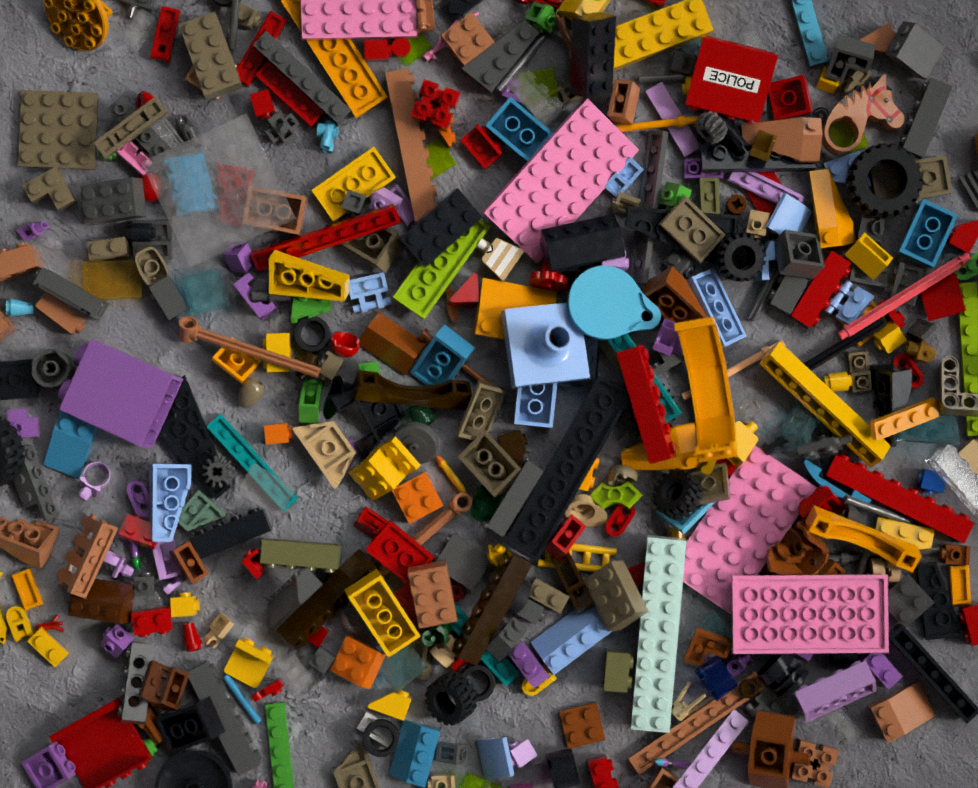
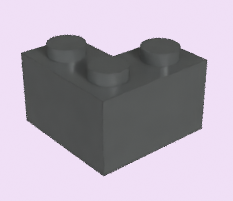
(849, 54)

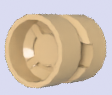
(878, 566)
(443, 653)

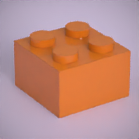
(417, 497)
(358, 662)

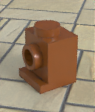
(947, 551)

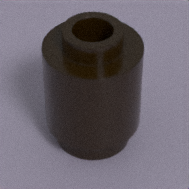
(308, 358)

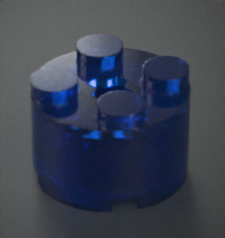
(716, 678)

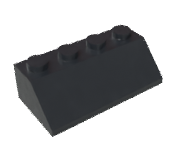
(582, 243)

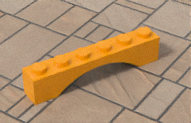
(837, 527)

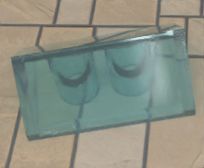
(936, 431)

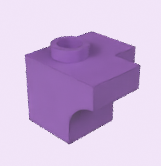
(668, 339)
(25, 425)

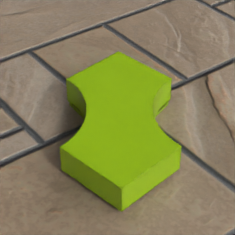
(623, 495)

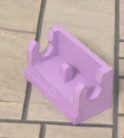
(164, 562)

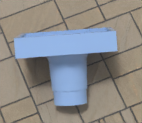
(530, 353)

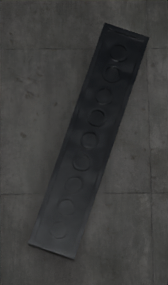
(567, 468)

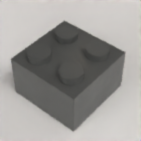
(799, 254)

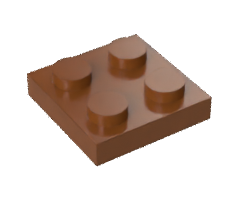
(582, 725)

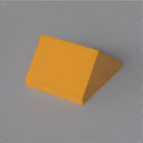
(236, 363)

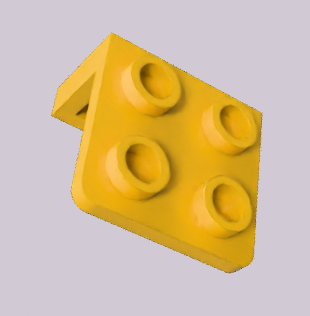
(249, 662)

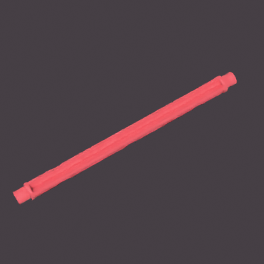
(904, 296)

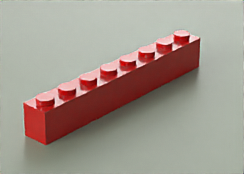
(898, 498)

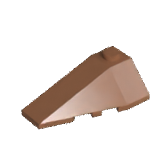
(795, 137)
(28, 541)

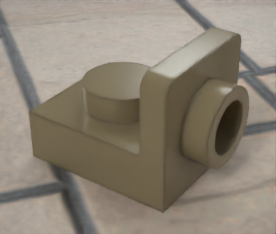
(248, 17)

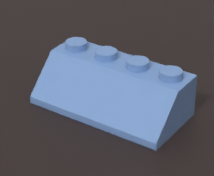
(716, 304)
(570, 638)

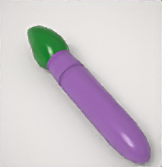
(135, 555)

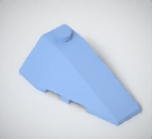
(167, 497)

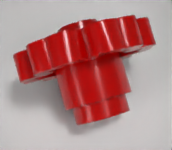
(547, 280)

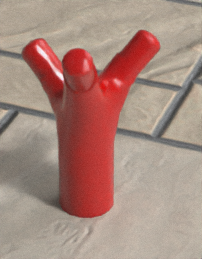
(51, 625)

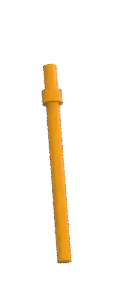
(680, 121)

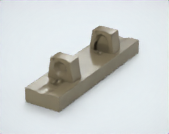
(130, 127)

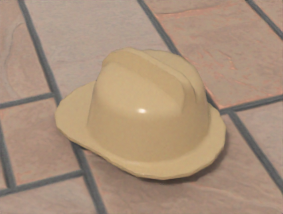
(586, 511)

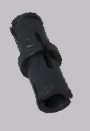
(734, 136)

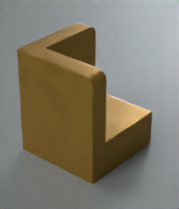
(763, 145)

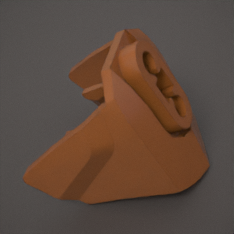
(797, 552)

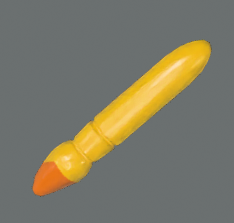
(451, 475)

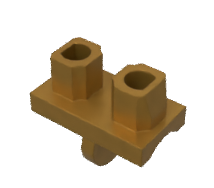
(919, 351)

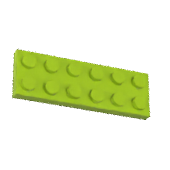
(426, 285)

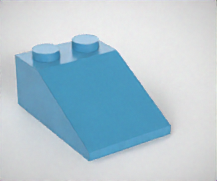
(442, 357)
(70, 445)

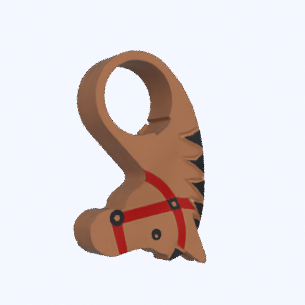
(865, 103)

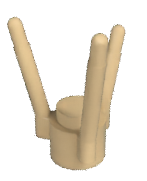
(682, 710)

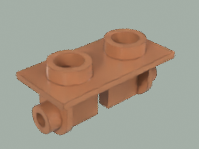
(425, 16)

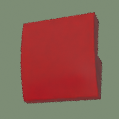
(943, 298)

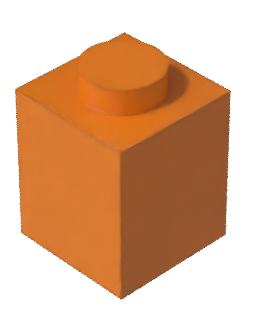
(278, 433)

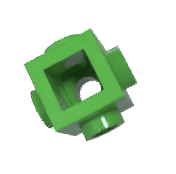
(541, 17)
(672, 194)

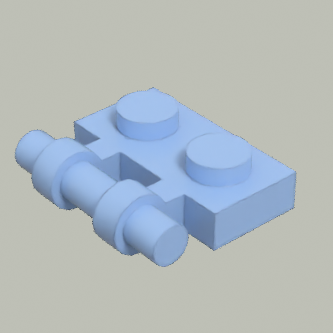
(369, 286)
(853, 307)

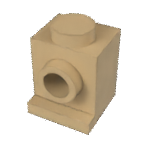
(447, 778)

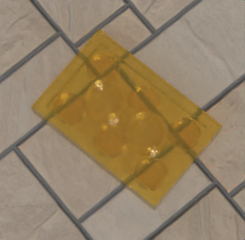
(112, 280)

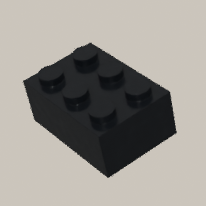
(190, 725)

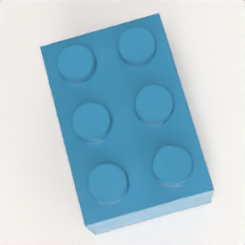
(518, 129)
(926, 234)

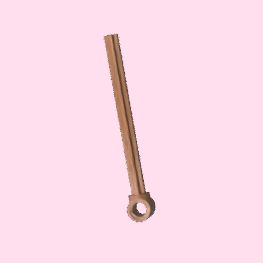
(191, 331)
(435, 525)

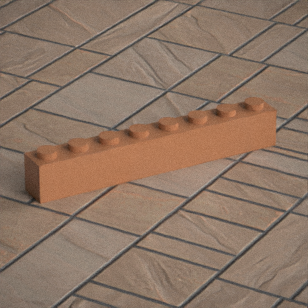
(410, 142)

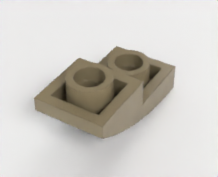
(859, 370)

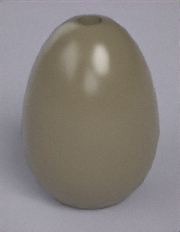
(250, 392)

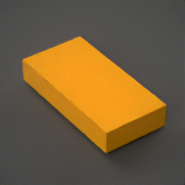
(959, 584)
(27, 589)

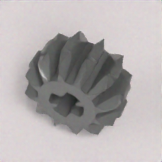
(711, 127)
(218, 464)

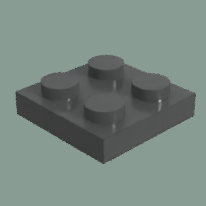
(908, 601)

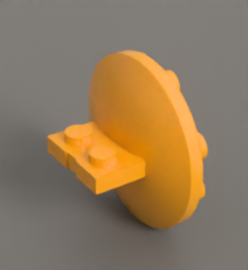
(80, 21)

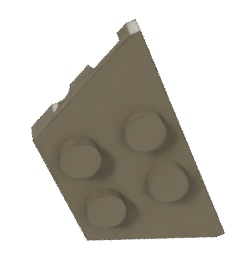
(356, 770)

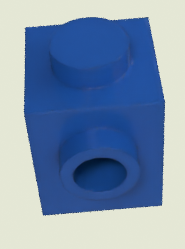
(929, 482)

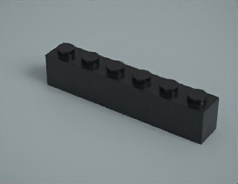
(933, 673)

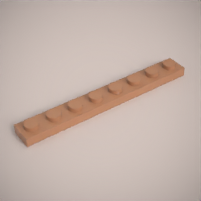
(689, 727)

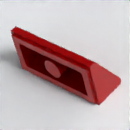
(369, 522)

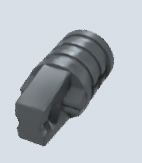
(187, 127)

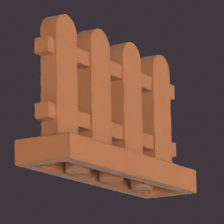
(93, 557)

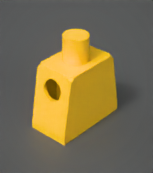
(745, 441)

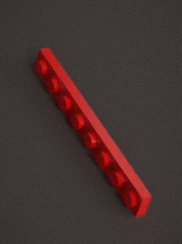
(330, 235)

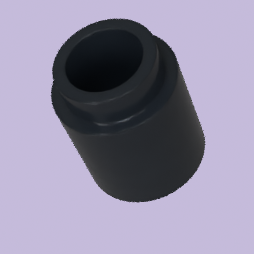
(141, 232)

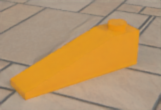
(830, 213)
(685, 440)

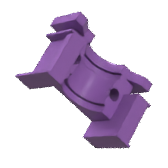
(259, 308)

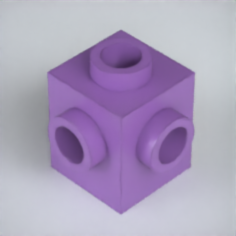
(116, 640)

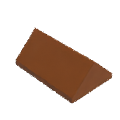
(391, 343)

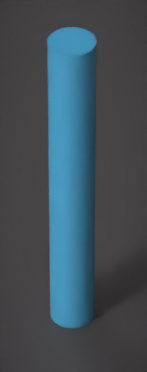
(242, 699)

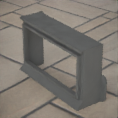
(515, 498)

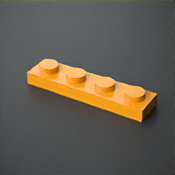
(904, 419)

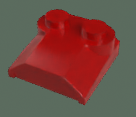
(790, 98)
(823, 498)

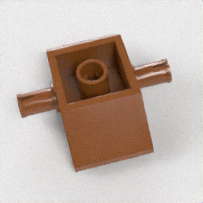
(770, 735)

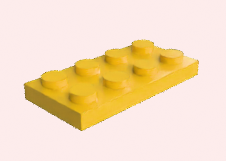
(362, 175)

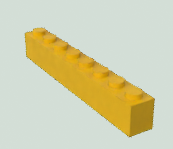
(823, 403)

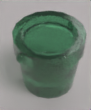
(421, 414)

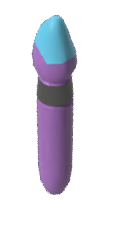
(663, 762)

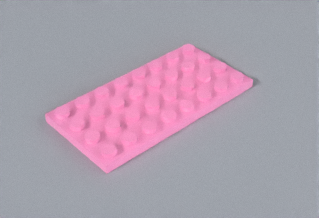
(561, 178)
(741, 530)
(810, 614)

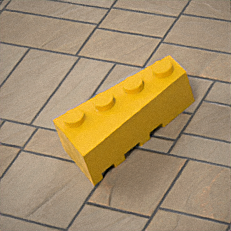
(305, 279)

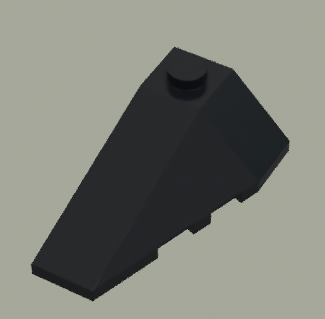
(892, 391)

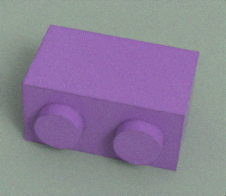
(528, 664)
(882, 669)

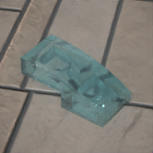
(715, 624)

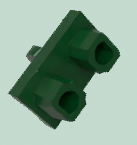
(436, 633)

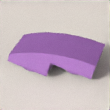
(692, 170)

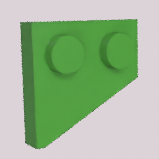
(309, 307)

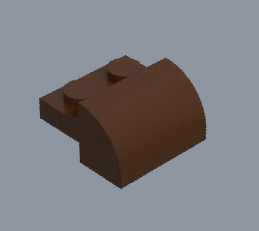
(163, 686)

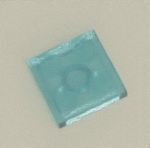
(403, 667)

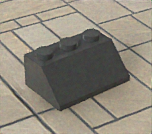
(291, 596)

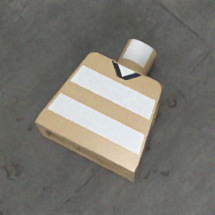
(499, 256)

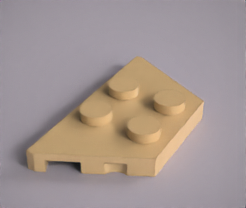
(328, 449)

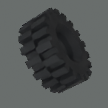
(670, 487)

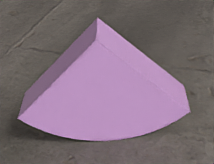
(173, 585)

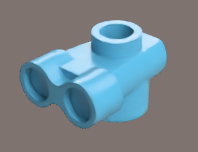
(327, 132)

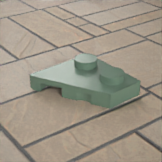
(199, 512)

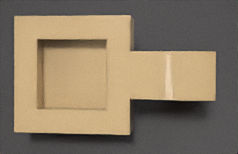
(219, 628)

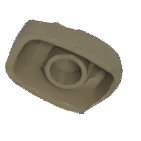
(150, 265)

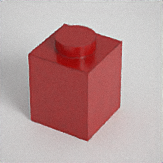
(377, 50)
(263, 104)

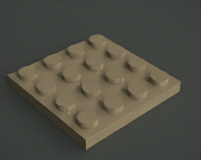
(58, 129)

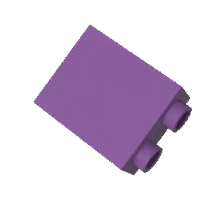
(119, 393)

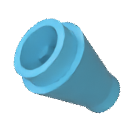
(17, 307)

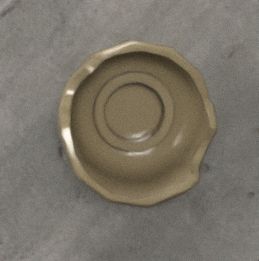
(621, 474)

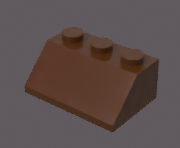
(105, 602)

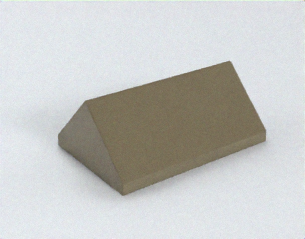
(481, 410)
(490, 464)

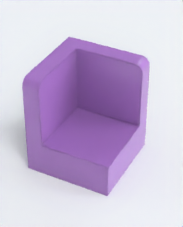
(239, 258)

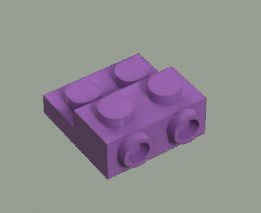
(49, 767)

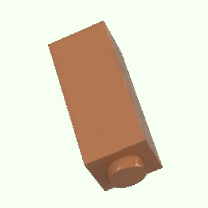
(61, 313)

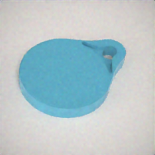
(609, 304)

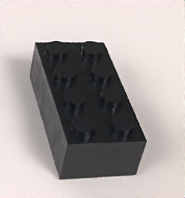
(592, 54)
(439, 228)

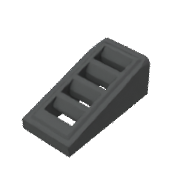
(921, 329)

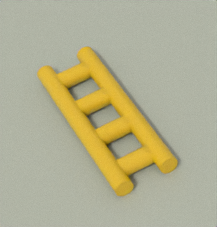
(587, 549)

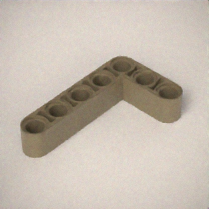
(952, 394)

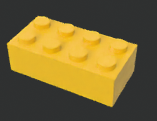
(382, 613)

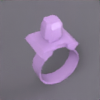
(87, 489)
(118, 561)

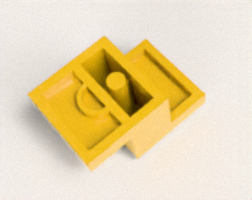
(384, 468)

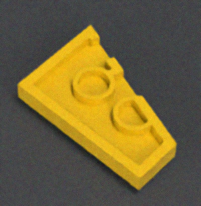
(913, 534)

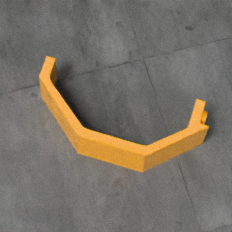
(709, 389)

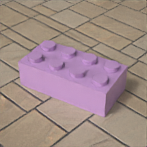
(835, 691)

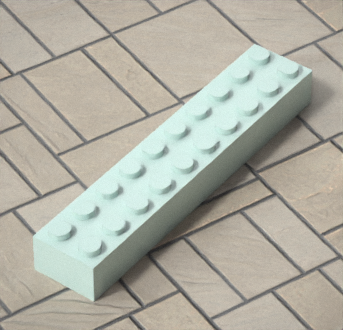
(658, 634)

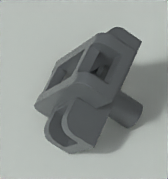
(283, 129)

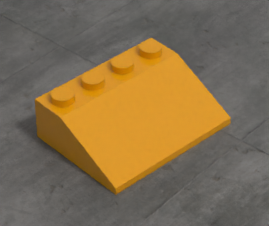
(501, 295)

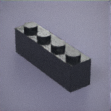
(232, 533)

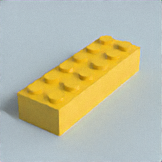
(660, 32)

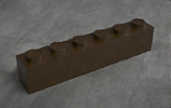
(325, 601)
(491, 607)

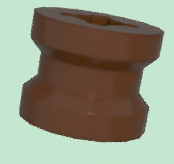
(732, 204)

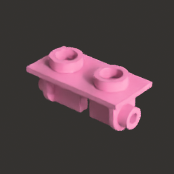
(133, 157)

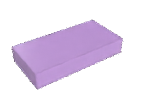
(405, 209)

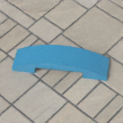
(813, 471)

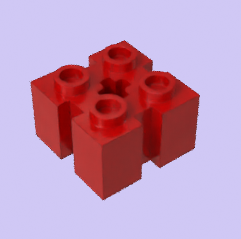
(424, 110)

